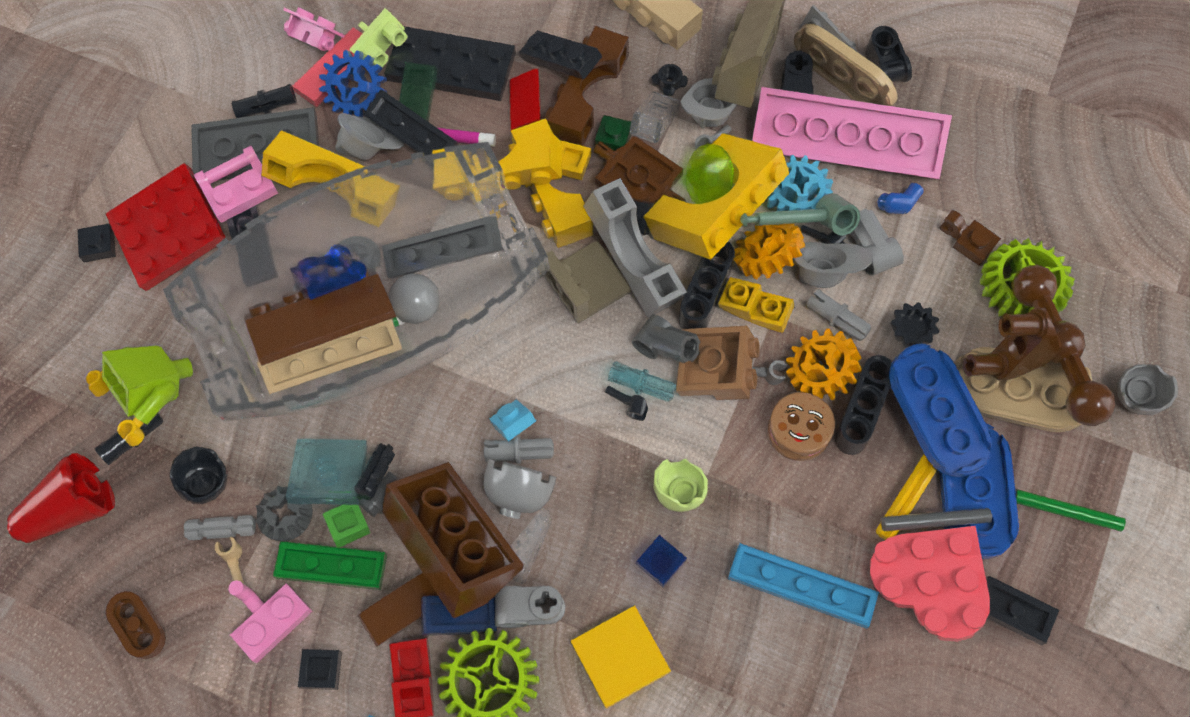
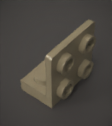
(586, 281)

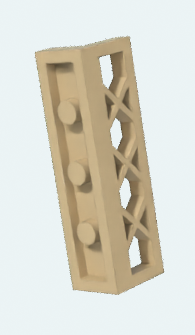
(331, 356)

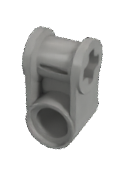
(520, 606)

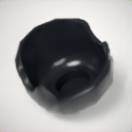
(198, 475)

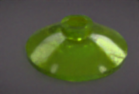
(709, 173)

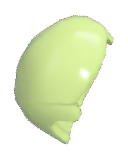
(680, 485)

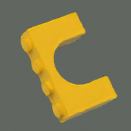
(710, 225)

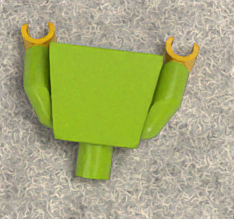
(141, 383)

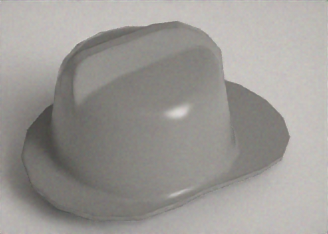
(703, 106)
(362, 137)
(829, 264)

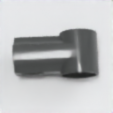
(663, 339)

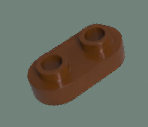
(134, 629)

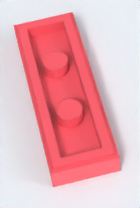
(309, 83)

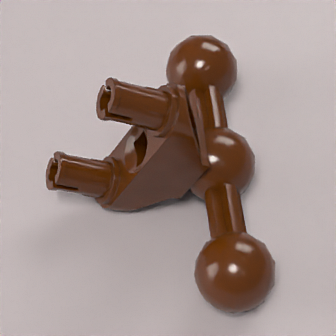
(1043, 338)

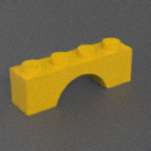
(532, 160)
(297, 161)
(563, 212)

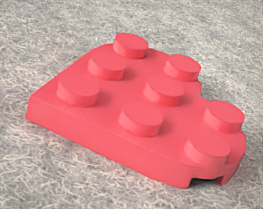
(937, 577)

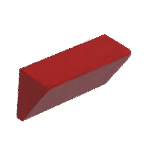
(525, 99)

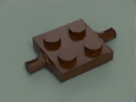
(641, 168)

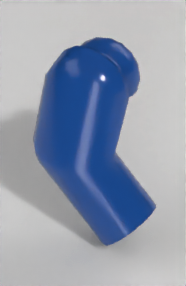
(900, 202)

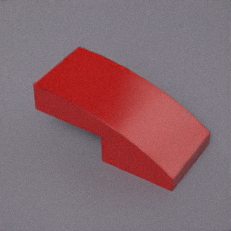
(412, 678)

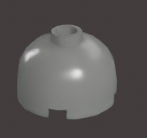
(516, 488)

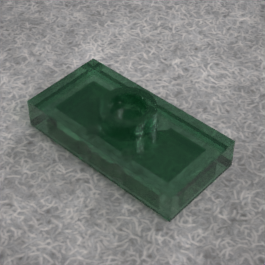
(418, 88)

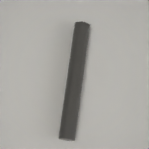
(936, 519)

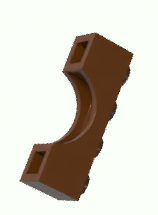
(572, 116)

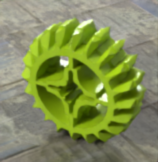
(1018, 257)
(493, 664)

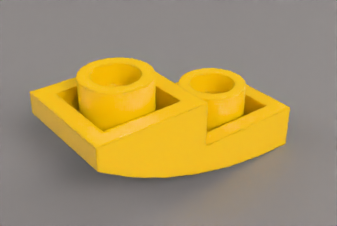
(755, 306)

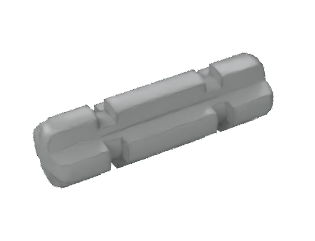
(219, 527)

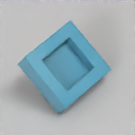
(512, 419)

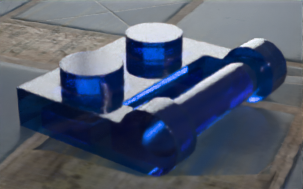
(318, 276)

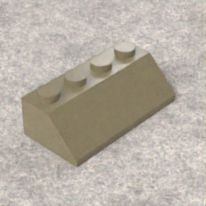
(748, 52)

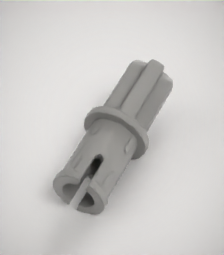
(839, 315)
(518, 449)

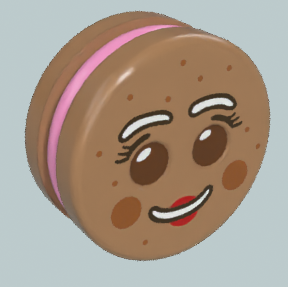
(801, 426)

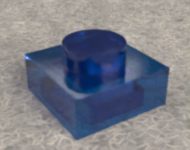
(661, 561)

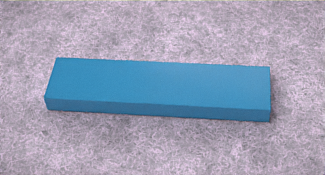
(803, 586)

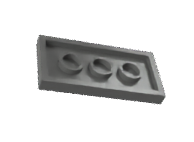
(225, 139)

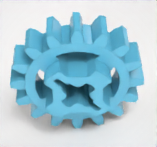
(803, 179)

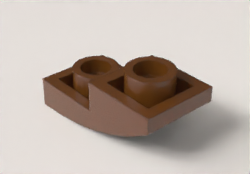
(396, 610)

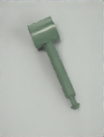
(830, 211)

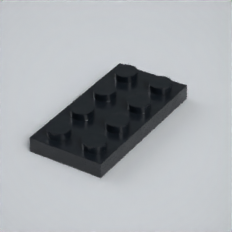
(462, 62)

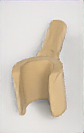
(231, 558)

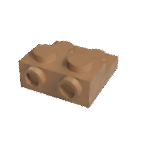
(722, 364)

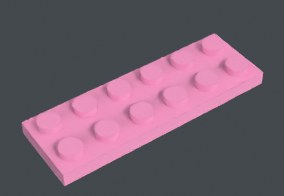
(853, 132)

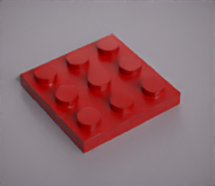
(165, 227)

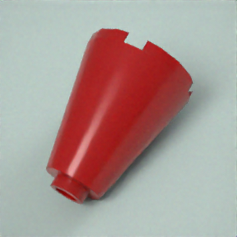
(61, 501)

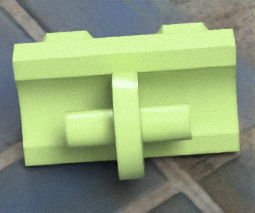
(379, 36)

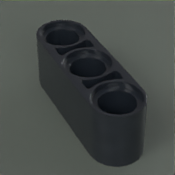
(706, 300)
(856, 417)

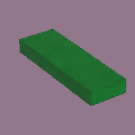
(330, 565)

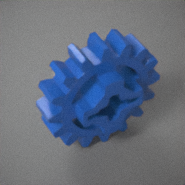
(354, 72)

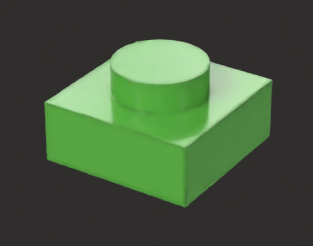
(346, 524)

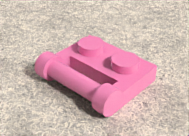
(241, 191)

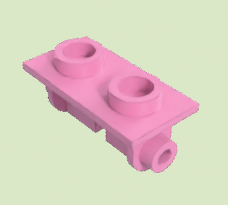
(321, 32)

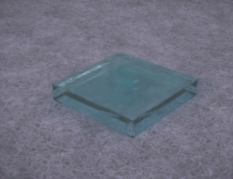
(326, 471)

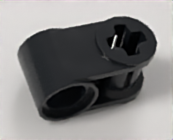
(888, 54)
(798, 73)

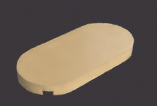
(845, 67)
(1028, 400)

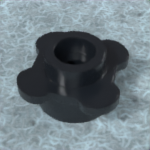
(669, 72)

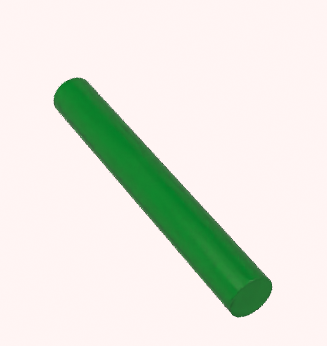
(1070, 510)

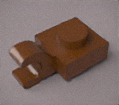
(972, 240)

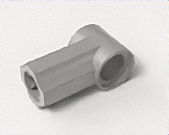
(871, 235)

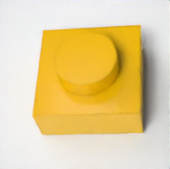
(574, 160)

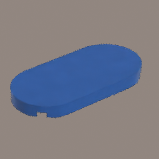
(940, 410)
(988, 488)

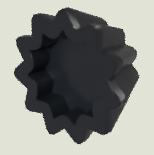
(914, 325)

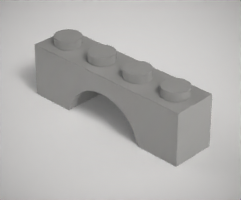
(616, 221)

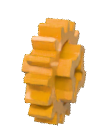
(768, 249)
(834, 351)

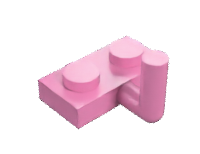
(269, 620)

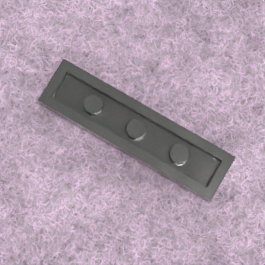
(442, 247)

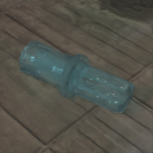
(642, 381)

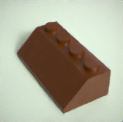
(305, 323)
(450, 538)

